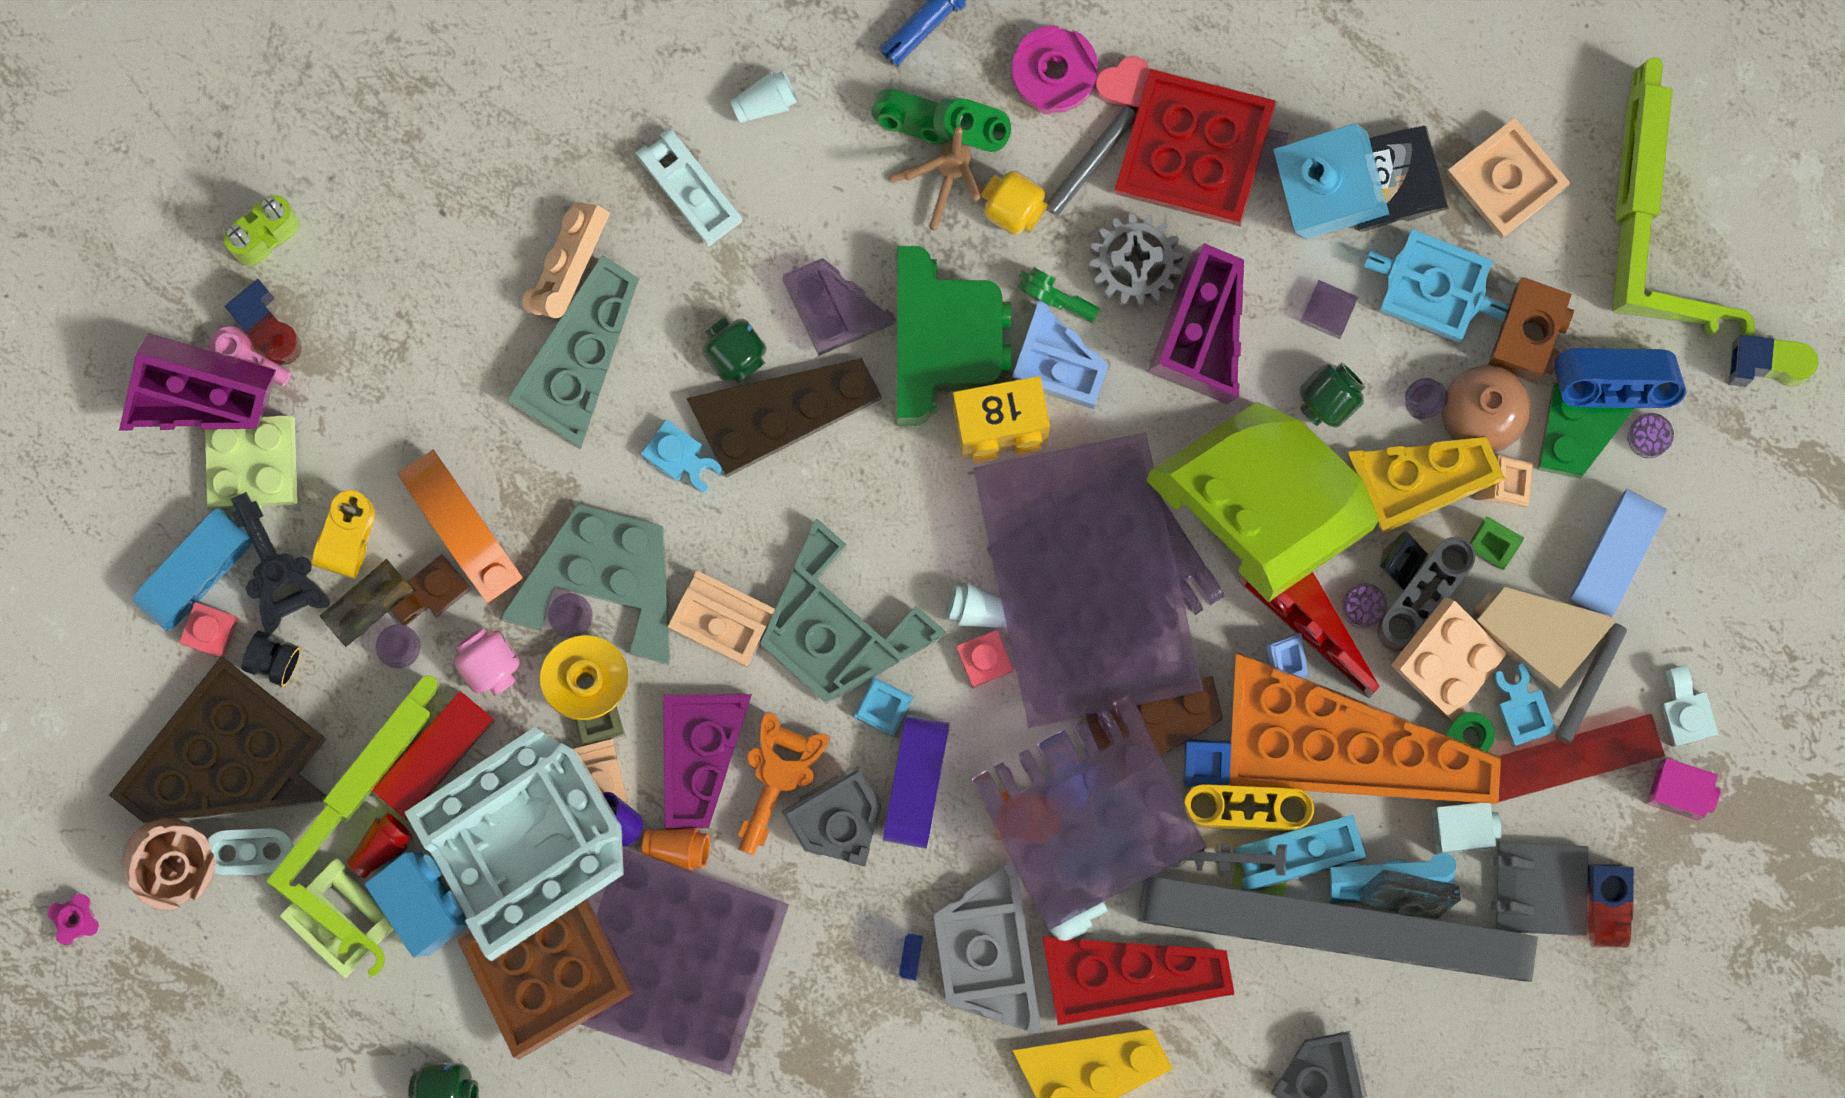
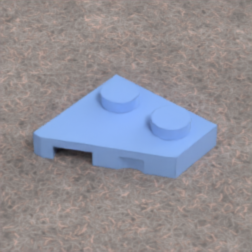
(1061, 360)

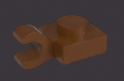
(435, 588)

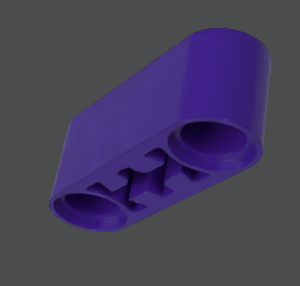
(916, 781)

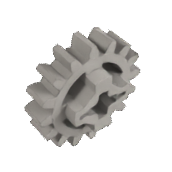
(1153, 260)

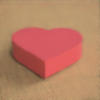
(1123, 84)

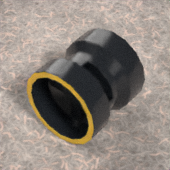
(270, 658)

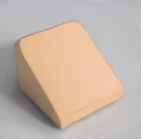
(1514, 489)

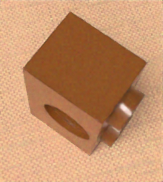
(1532, 304)

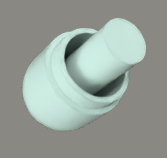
(1078, 924)

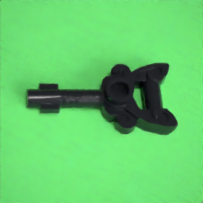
(275, 570)

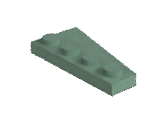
(573, 362)

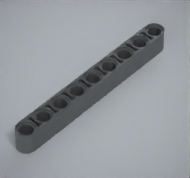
(1338, 929)

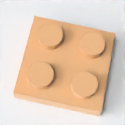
(1508, 178)
(1449, 659)

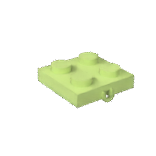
(252, 462)

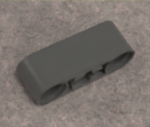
(1421, 580)

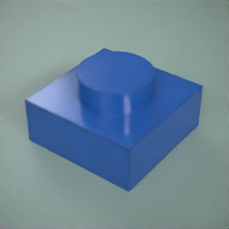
(1207, 762)

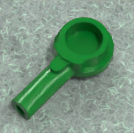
(1040, 286)

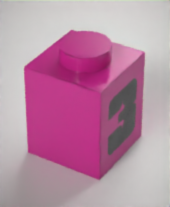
(1683, 789)

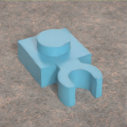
(677, 453)
(1525, 714)

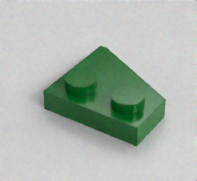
(1576, 435)

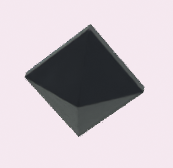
(1402, 559)

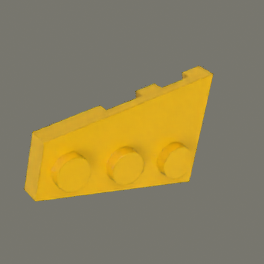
(1424, 478)

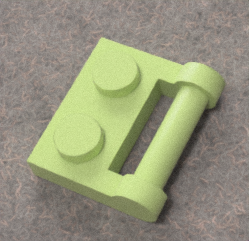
(321, 939)

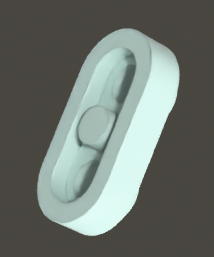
(250, 851)

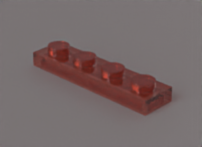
(1587, 756)

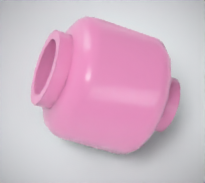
(486, 661)

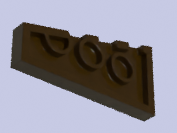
(771, 414)

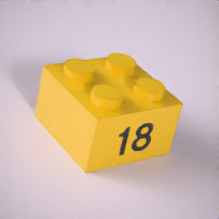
(1001, 419)

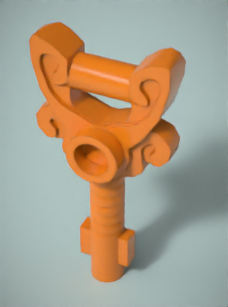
(777, 774)

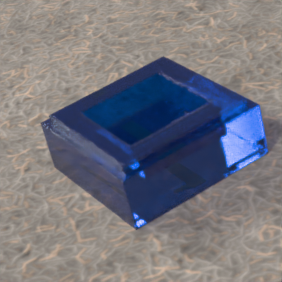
(911, 957)

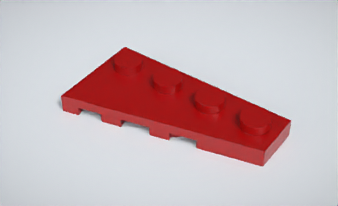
(1122, 978)

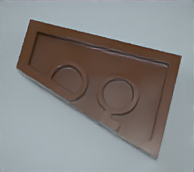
(1171, 719)

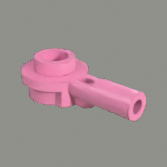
(237, 344)

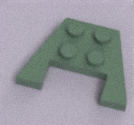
(605, 560)
(824, 638)

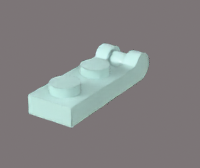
(689, 188)

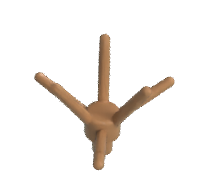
(952, 164)

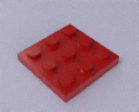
(1195, 147)

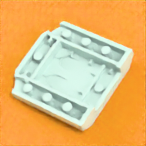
(521, 839)

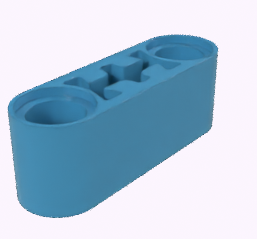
(192, 569)

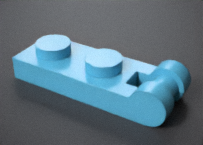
(1308, 852)
(1352, 876)

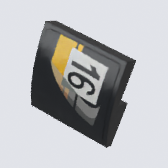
(1407, 176)

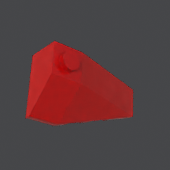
(1310, 612)

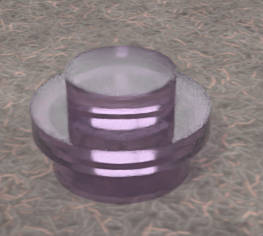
(1425, 398)
(570, 615)
(398, 646)

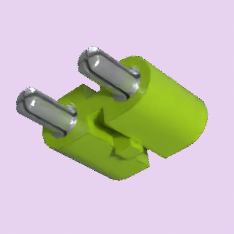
(265, 227)

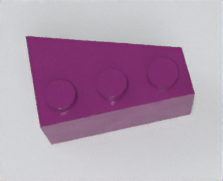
(1203, 327)
(194, 387)

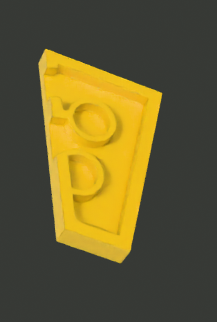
(1094, 1066)

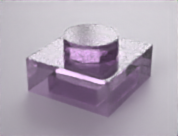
(1329, 309)

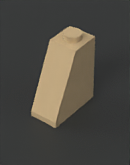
(1541, 633)

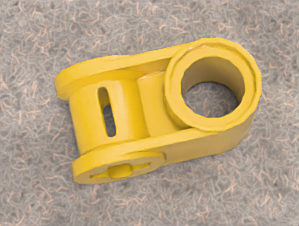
(341, 542)

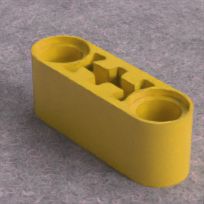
(1258, 798)

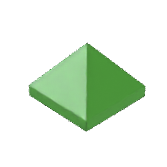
(1495, 542)

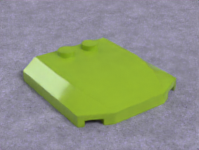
(1269, 495)

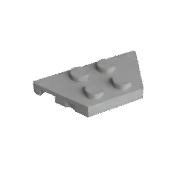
(988, 953)

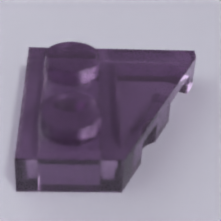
(832, 307)

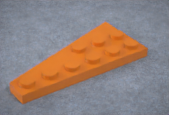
(1325, 741)

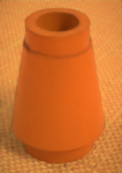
(678, 847)

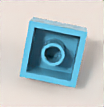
(1331, 181)

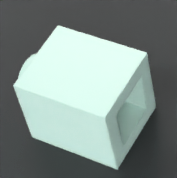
(1465, 828)

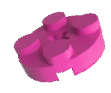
(1047, 93)

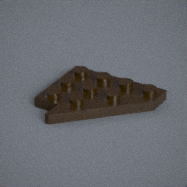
(223, 754)

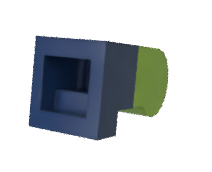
(1771, 358)

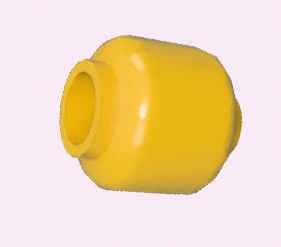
(1014, 202)

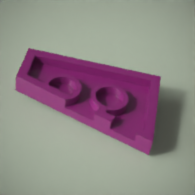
(697, 754)

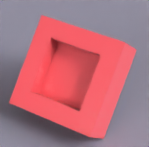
(209, 630)
(984, 659)

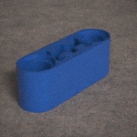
(1619, 378)

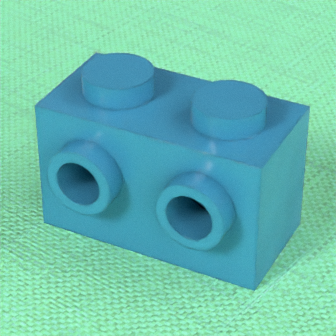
(417, 903)

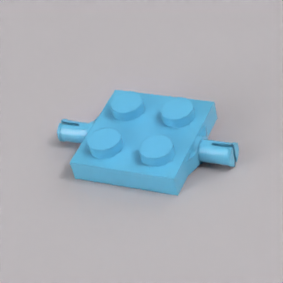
(1436, 286)

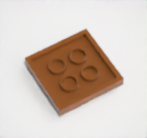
(549, 979)

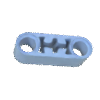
(1617, 554)

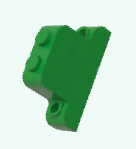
(944, 335)

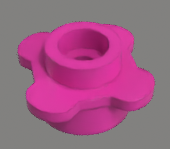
(85, 919)

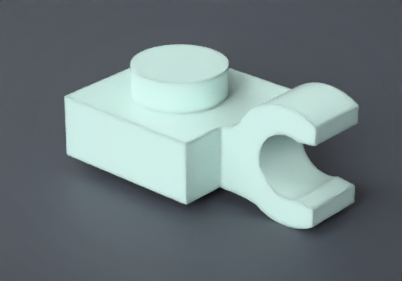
(1688, 715)

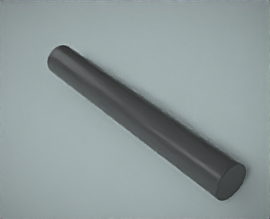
(1091, 160)
(1590, 683)

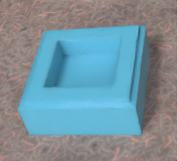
(883, 707)

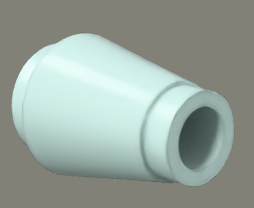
(765, 98)
(975, 607)

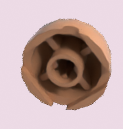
(1487, 404)
(167, 863)

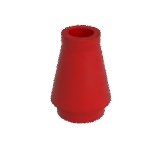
(379, 845)

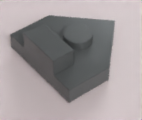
(836, 818)
(1323, 1069)

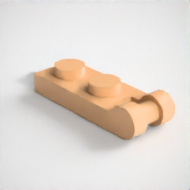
(566, 261)

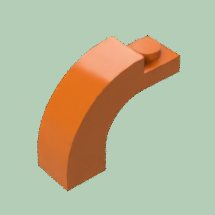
(459, 526)

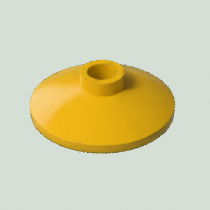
(579, 659)

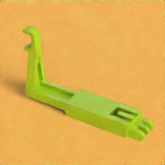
(1640, 202)
(342, 804)

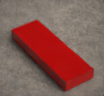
(433, 754)

